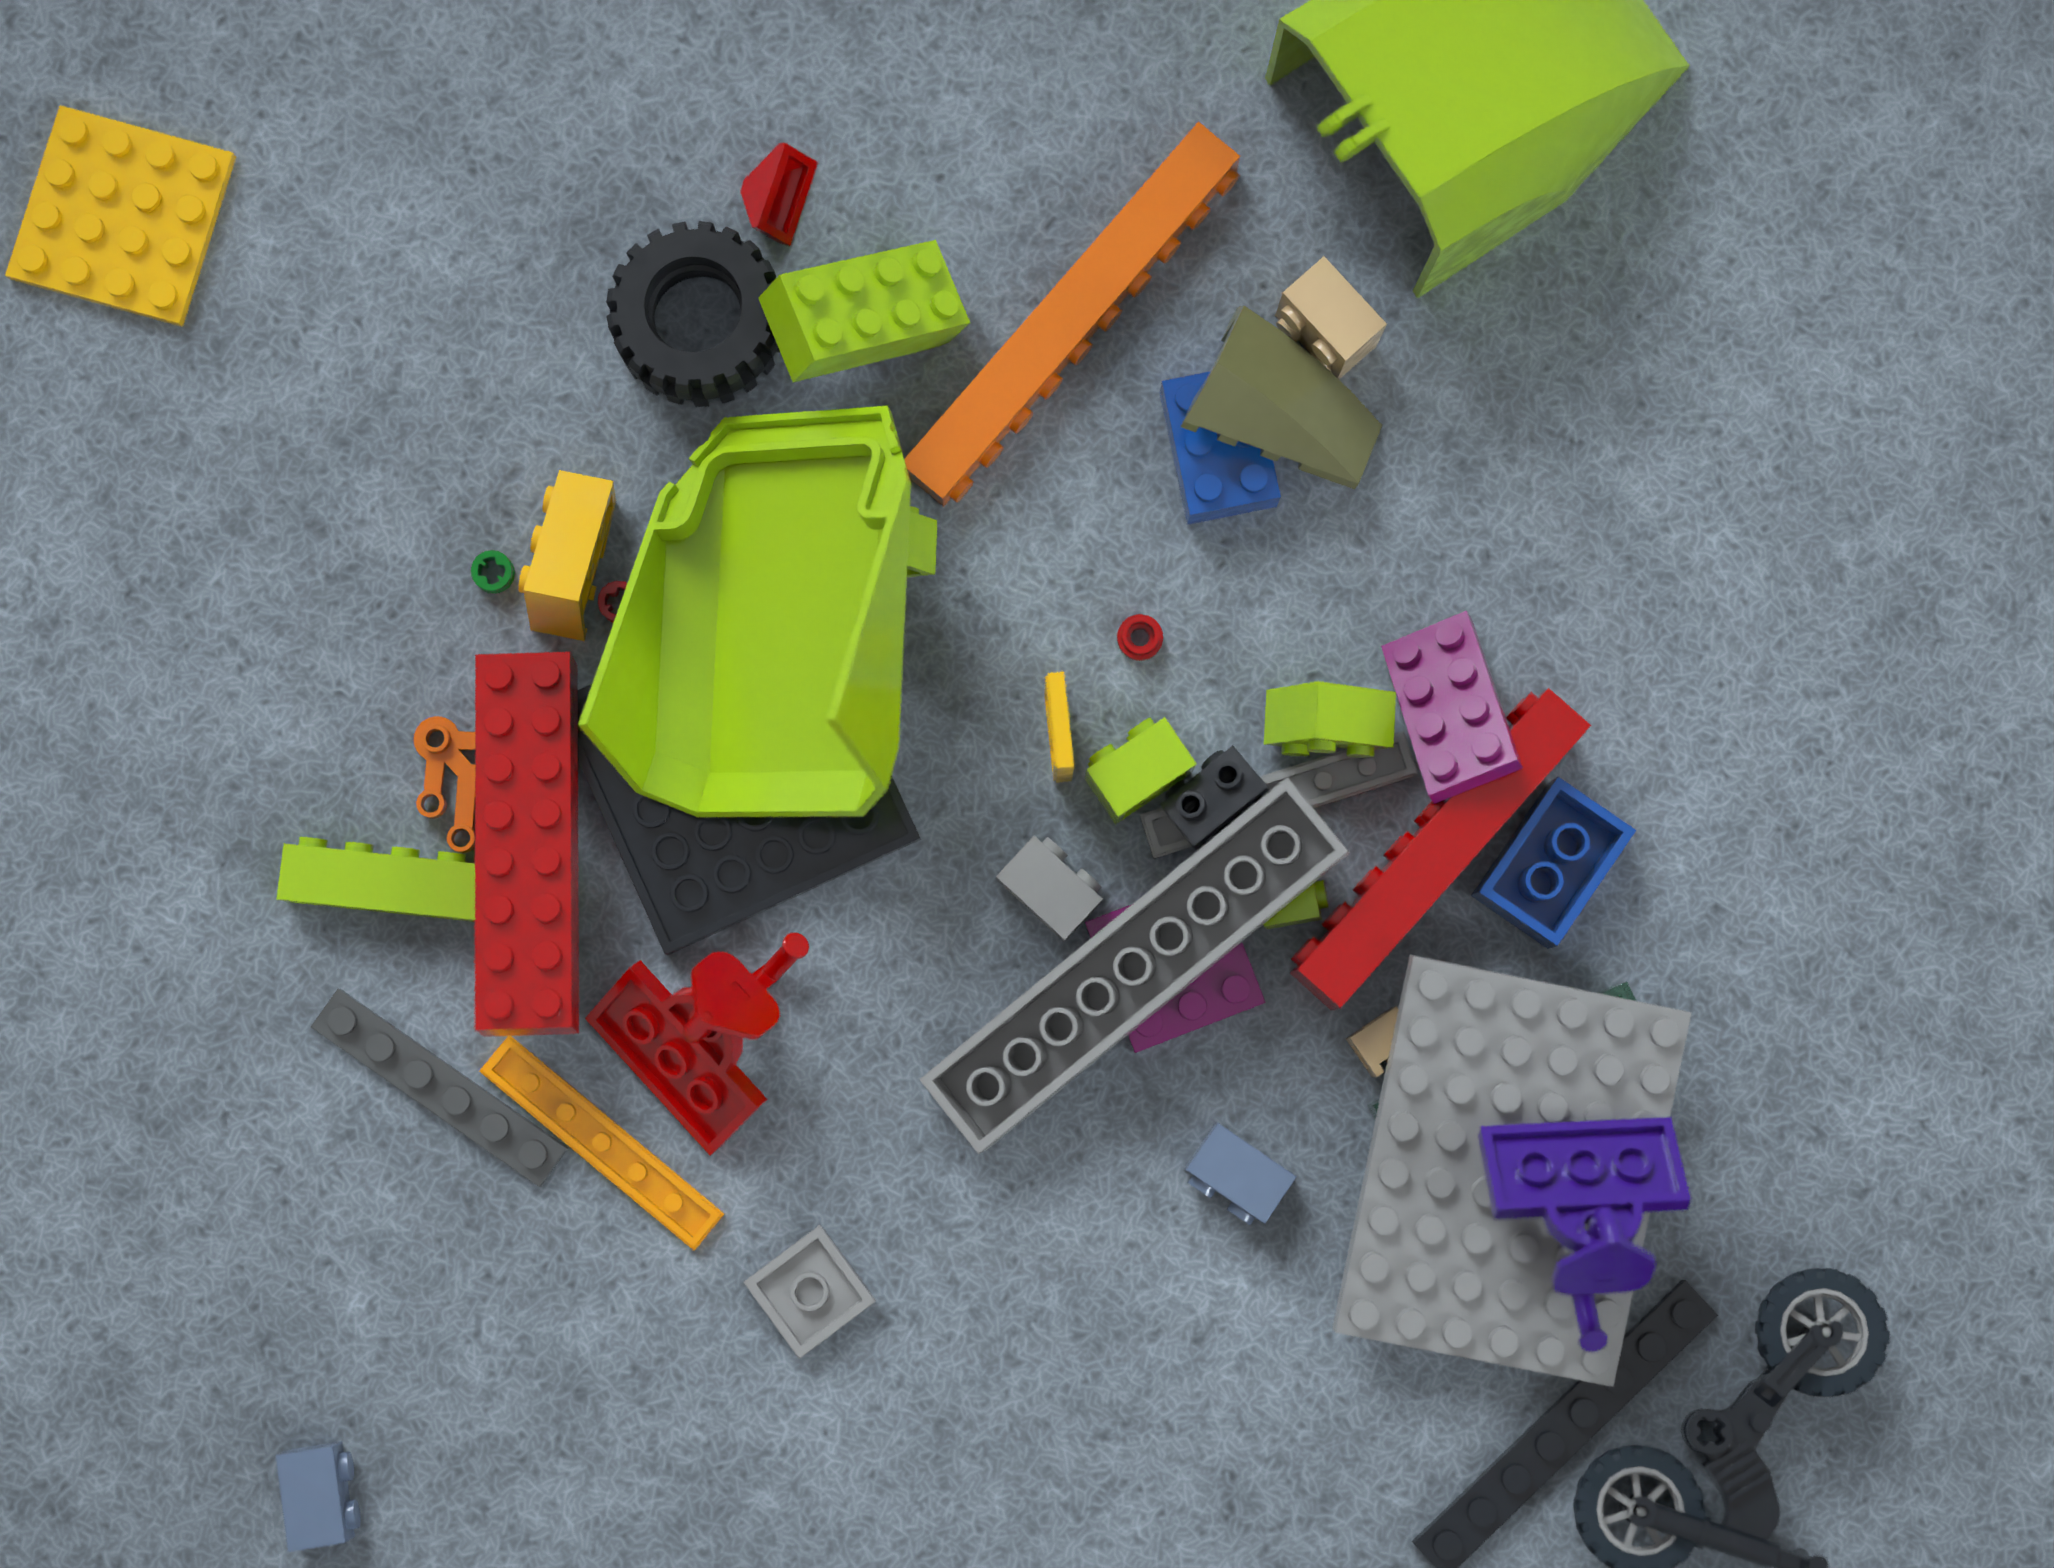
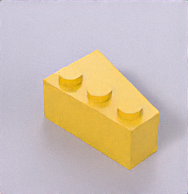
(567, 553)

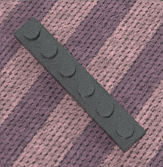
(439, 1087)

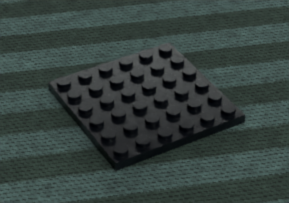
(724, 870)

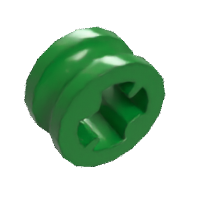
(482, 581)

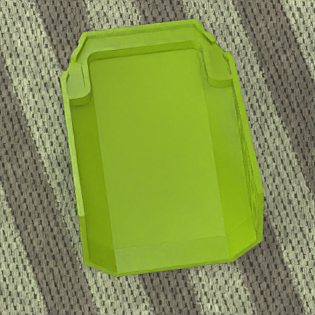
(765, 623)

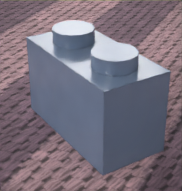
(1239, 1174)
(317, 1496)

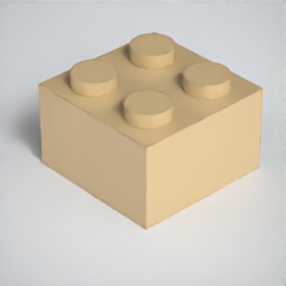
(1329, 318)

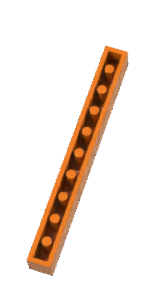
(1071, 314)

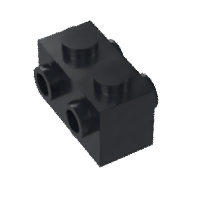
(1213, 797)

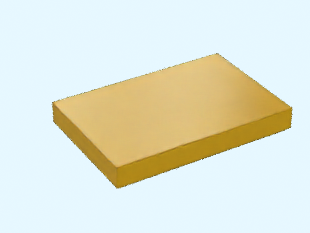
(1058, 727)

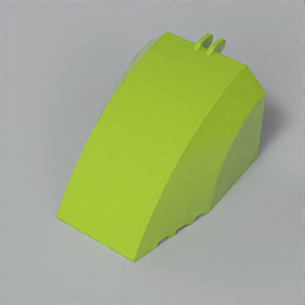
(1483, 101)

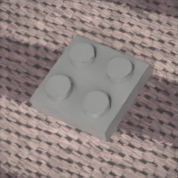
(809, 1291)

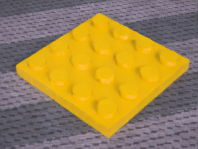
(121, 215)

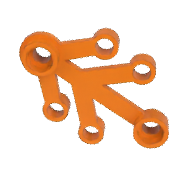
(436, 757)

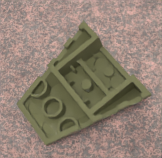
(1284, 403)

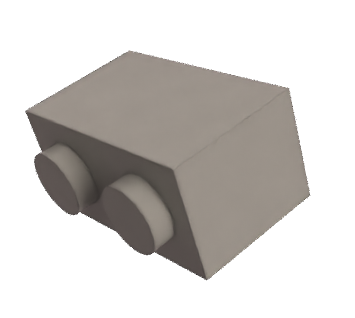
(1050, 886)

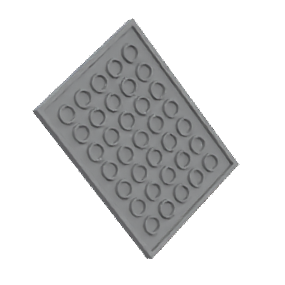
(1424, 1243)

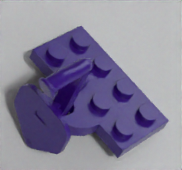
(1592, 1177)

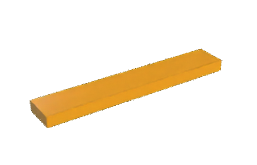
(602, 1142)

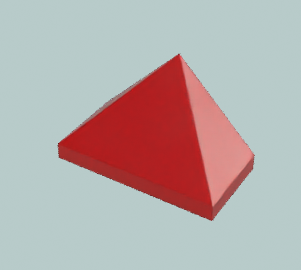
(778, 191)

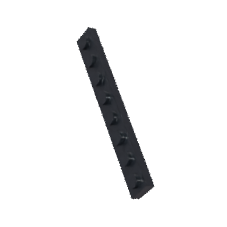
(1563, 1430)

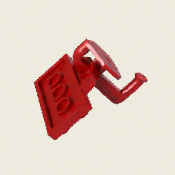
(692, 1039)

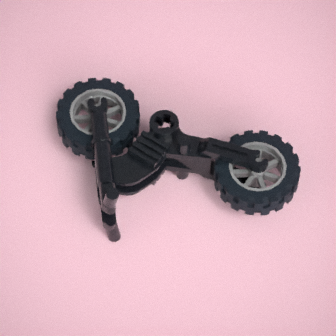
(1731, 1460)

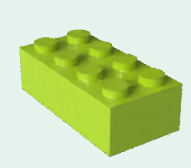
(863, 310)

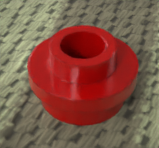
(1140, 622)

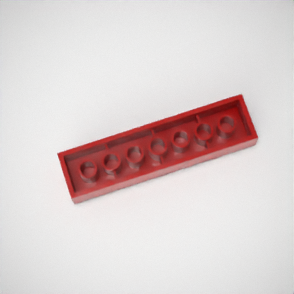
(526, 844)
(1432, 857)

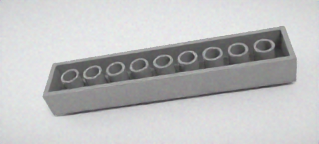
(1134, 966)

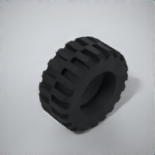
(658, 268)

